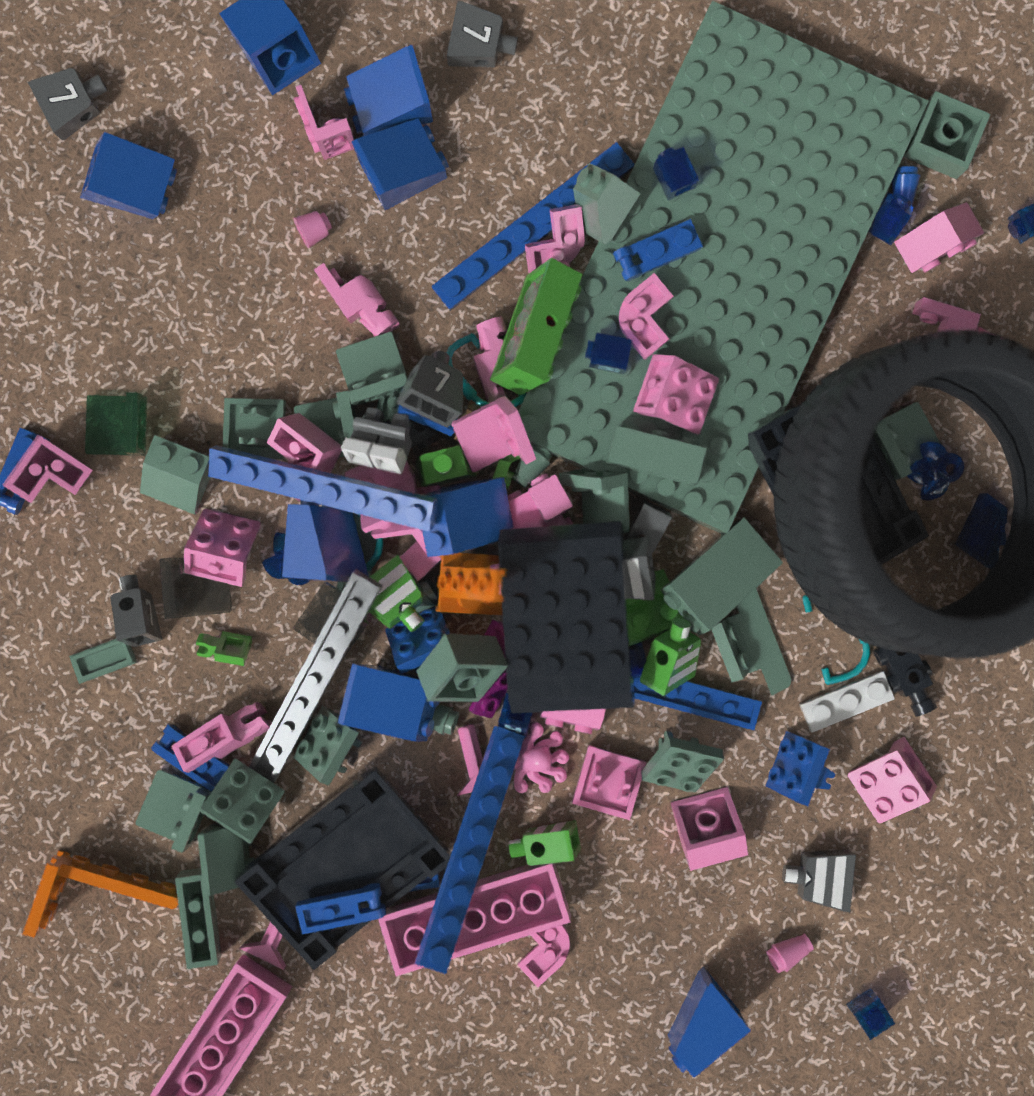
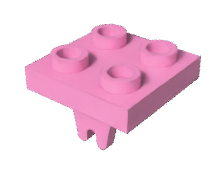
(608, 782)

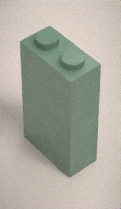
(721, 577)

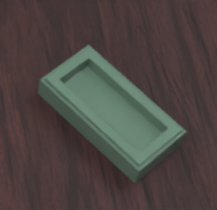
(102, 660)

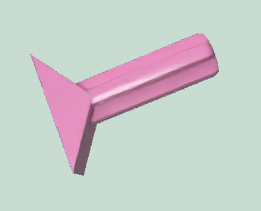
(472, 755)
(267, 947)

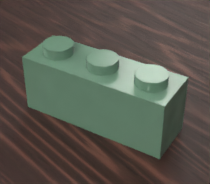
(656, 454)
(197, 920)

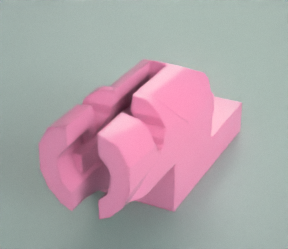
(357, 300)
(949, 316)
(489, 335)
(221, 736)

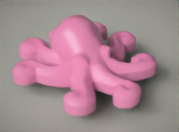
(539, 758)

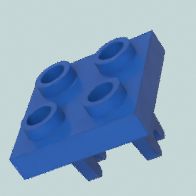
(412, 648)
(799, 769)

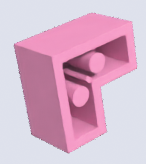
(944, 234)
(304, 443)
(45, 462)
(541, 501)

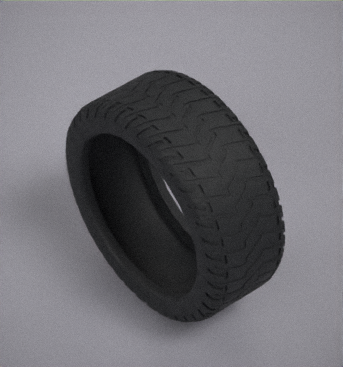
(821, 505)

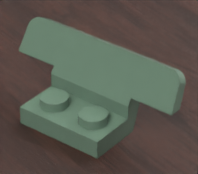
(750, 645)

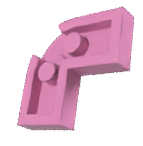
(566, 241)
(636, 315)
(547, 955)

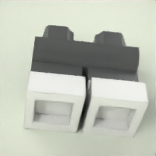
(379, 443)

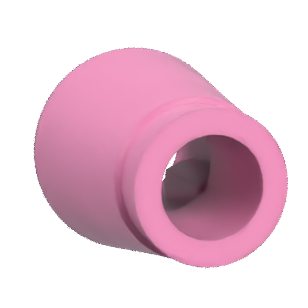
(789, 952)

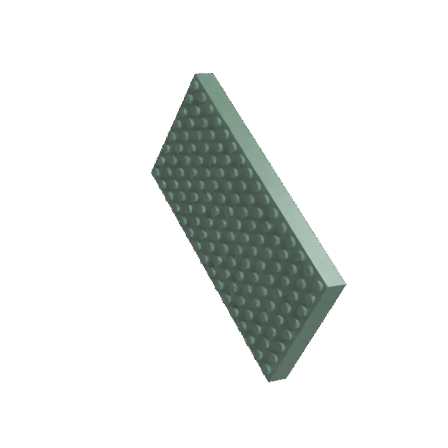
(787, 187)

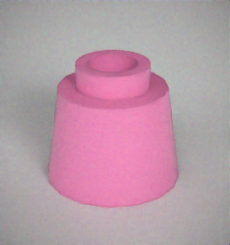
(312, 227)

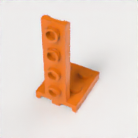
(469, 584)
(104, 877)

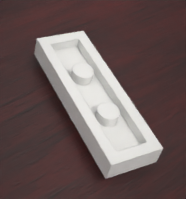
(846, 701)

